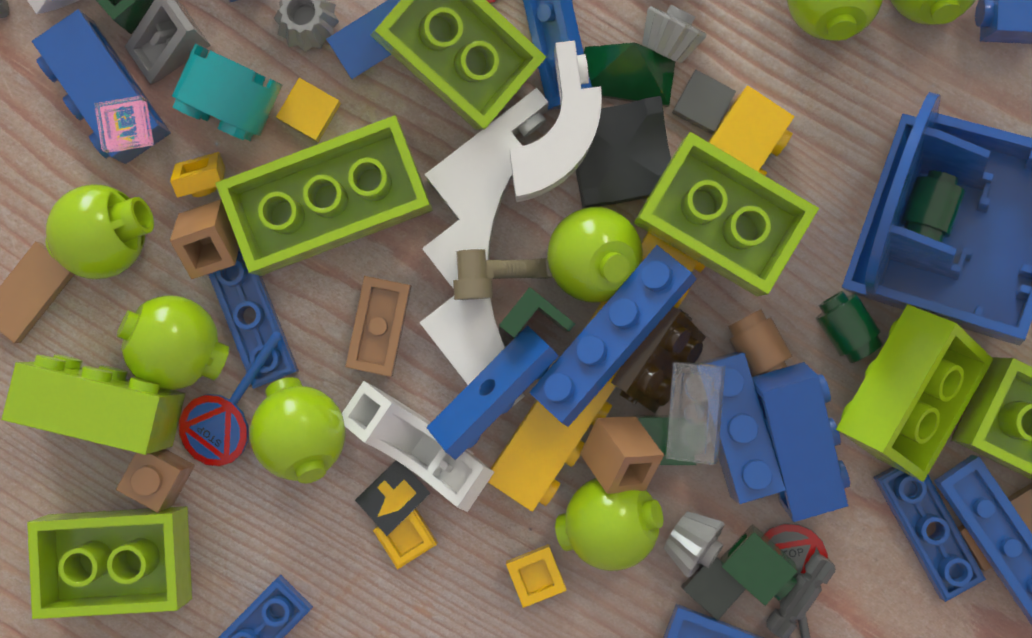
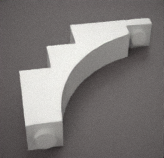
(473, 187)

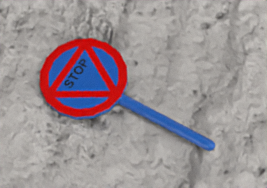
(214, 426)

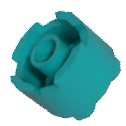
(226, 92)

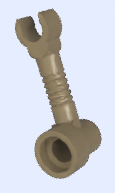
(476, 273)

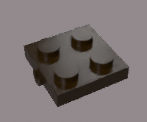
(649, 370)

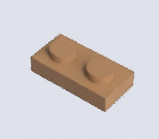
(378, 326)

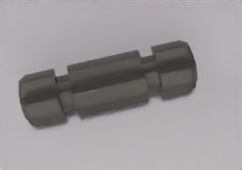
(801, 597)

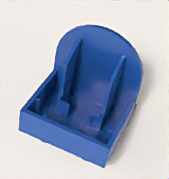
(985, 265)

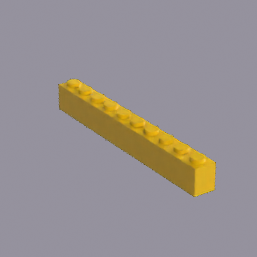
(544, 444)

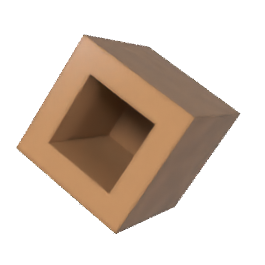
(204, 239)
(621, 454)
(155, 479)

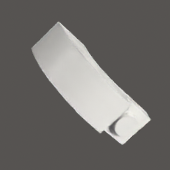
(559, 153)
(404, 437)

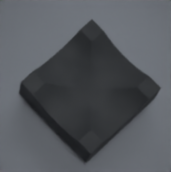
(625, 154)

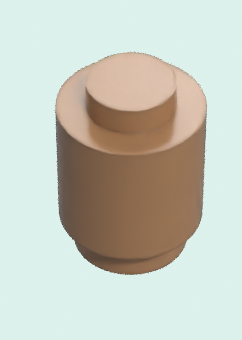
(760, 343)

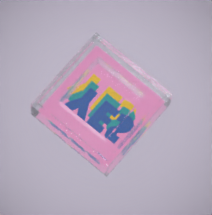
(124, 124)

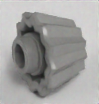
(306, 22)
(671, 33)
(694, 542)

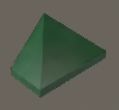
(630, 72)

